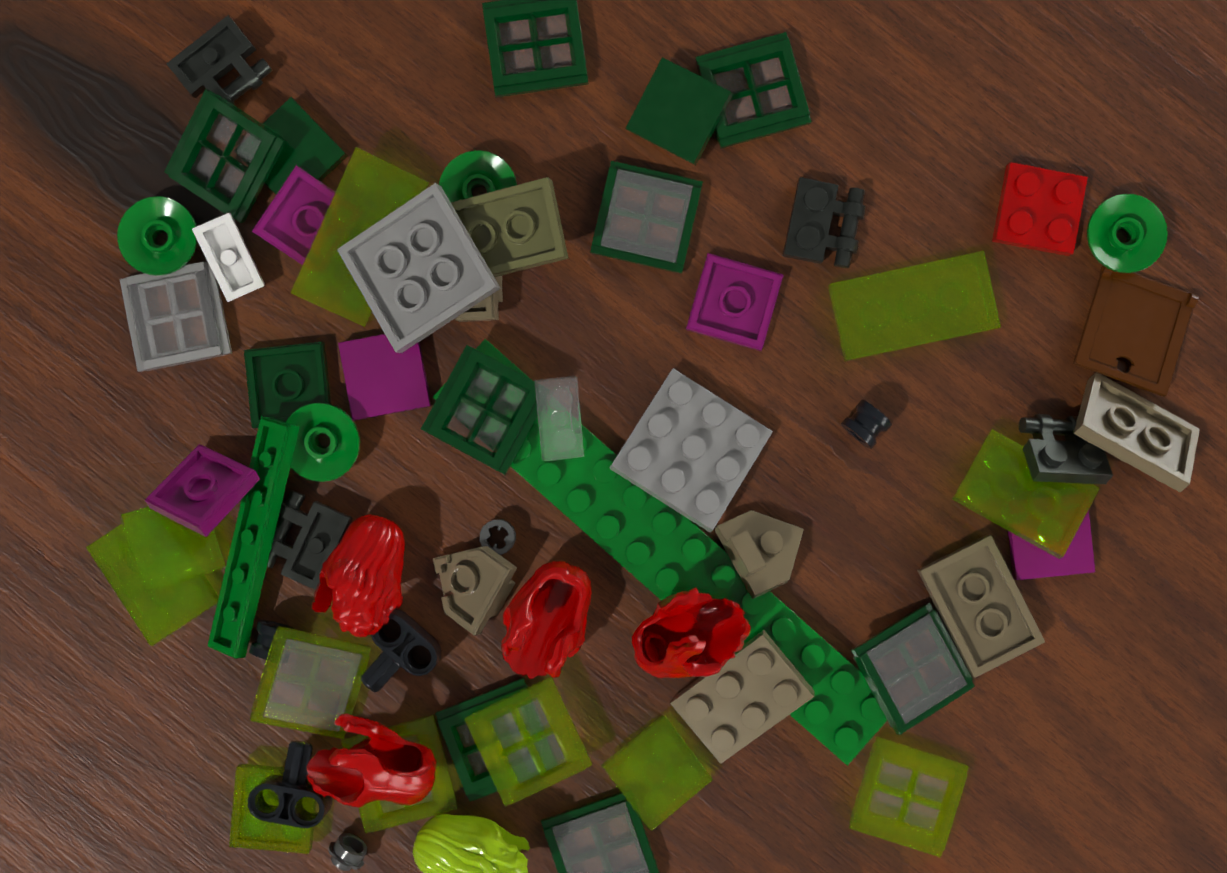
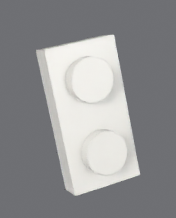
(228, 257)

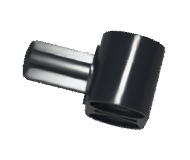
(398, 652)
(290, 791)

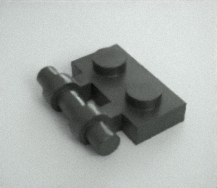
(213, 57)
(812, 218)
(1062, 460)
(318, 537)

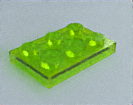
(1004, 493)
(157, 611)

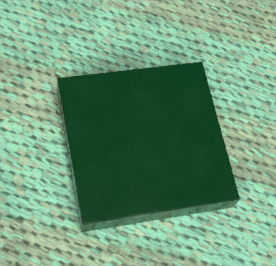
(679, 111)
(305, 146)
(285, 379)

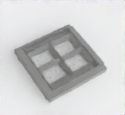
(175, 317)

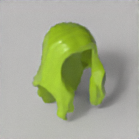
(468, 846)

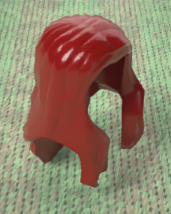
(363, 576)
(547, 620)
(690, 636)
(373, 769)

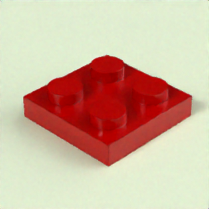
(1039, 209)

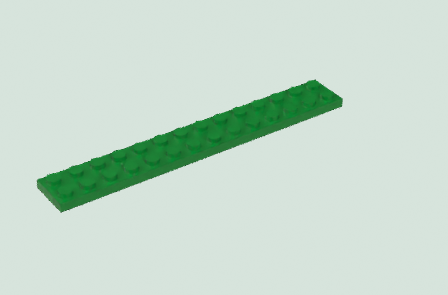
(676, 556)

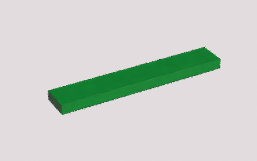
(253, 538)

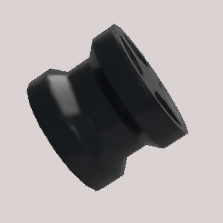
(866, 424)
(266, 631)

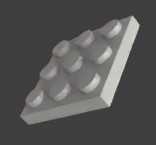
(418, 268)
(691, 450)

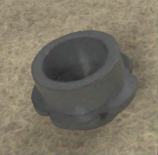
(348, 852)

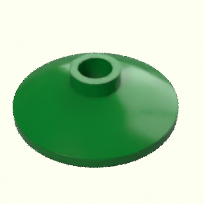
(475, 170)
(1144, 229)
(139, 233)
(309, 456)

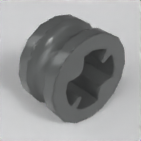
(509, 540)

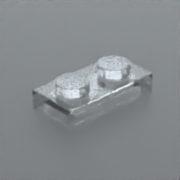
(559, 418)

